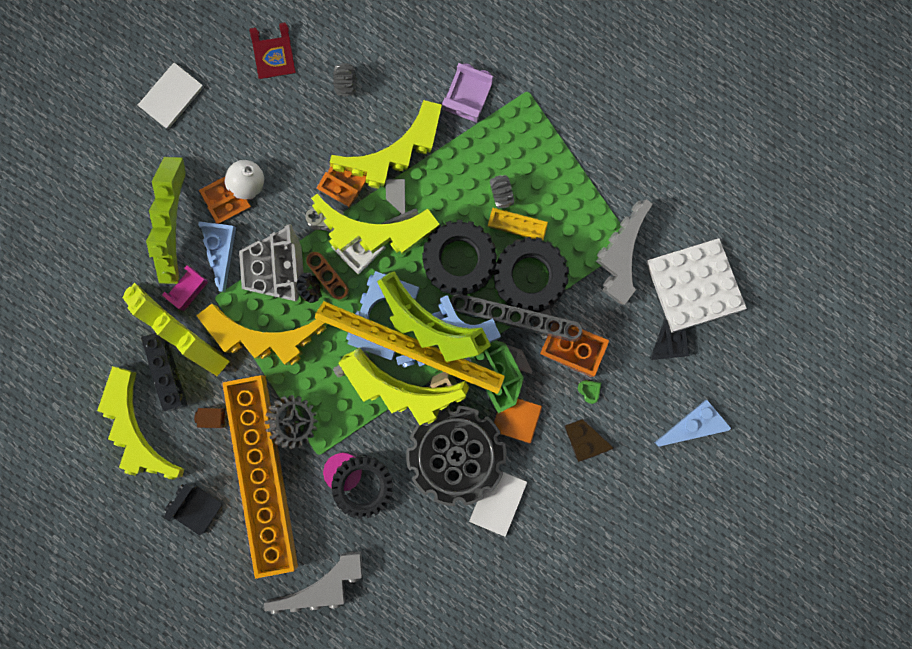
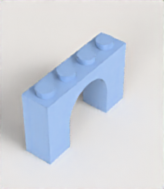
(368, 300)

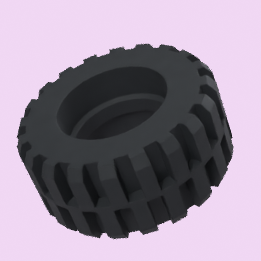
(459, 232)
(531, 249)

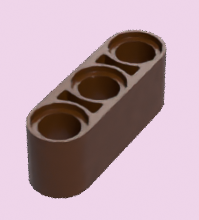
(324, 268)

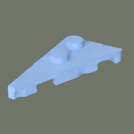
(219, 245)
(700, 422)

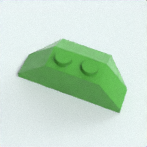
(500, 360)

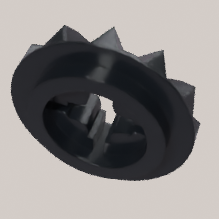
(309, 295)

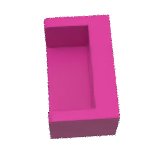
(186, 289)

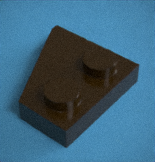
(585, 440)

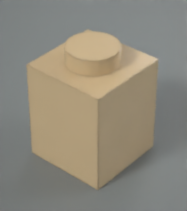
(443, 380)

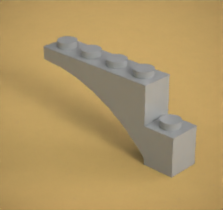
(618, 254)
(325, 592)

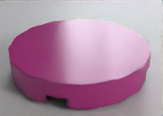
(331, 466)

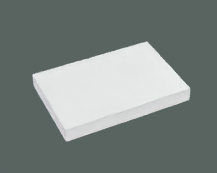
(170, 96)
(499, 506)

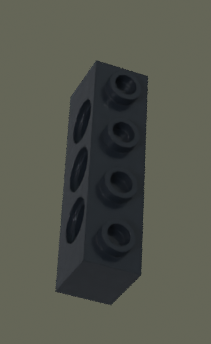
(164, 372)

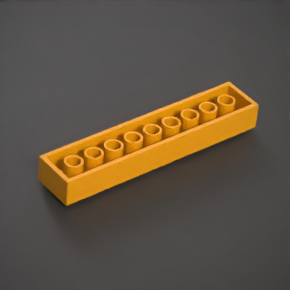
(260, 477)

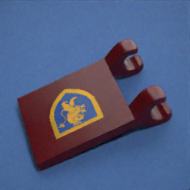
(274, 55)

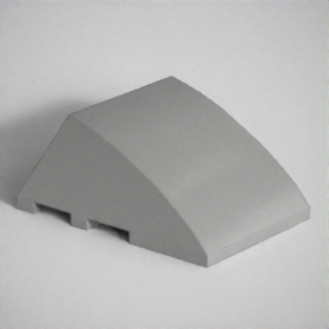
(273, 265)

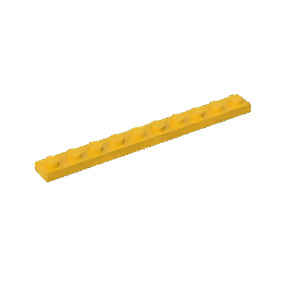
(408, 346)

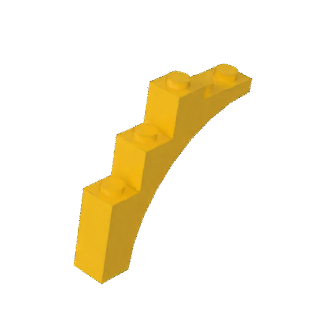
(231, 336)

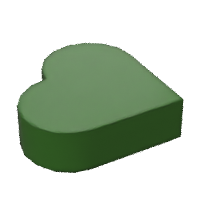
(590, 391)

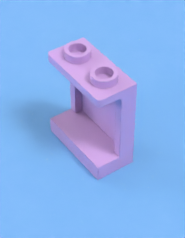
(468, 92)

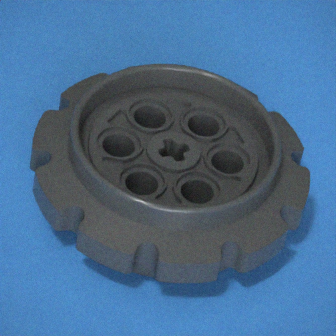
(467, 486)

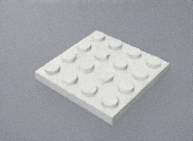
(695, 285)

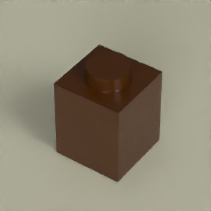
(210, 418)

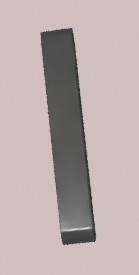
(509, 311)

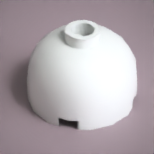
(244, 179)

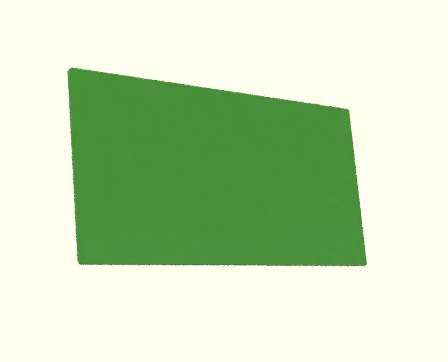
(453, 187)

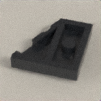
(670, 344)

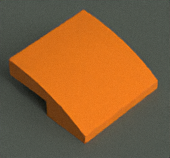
(342, 185)
(222, 202)
(519, 420)

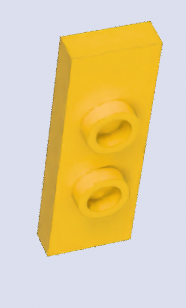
(517, 224)

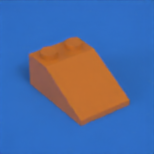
(579, 355)

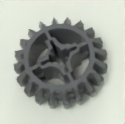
(291, 429)

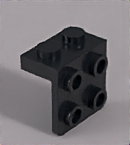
(193, 508)

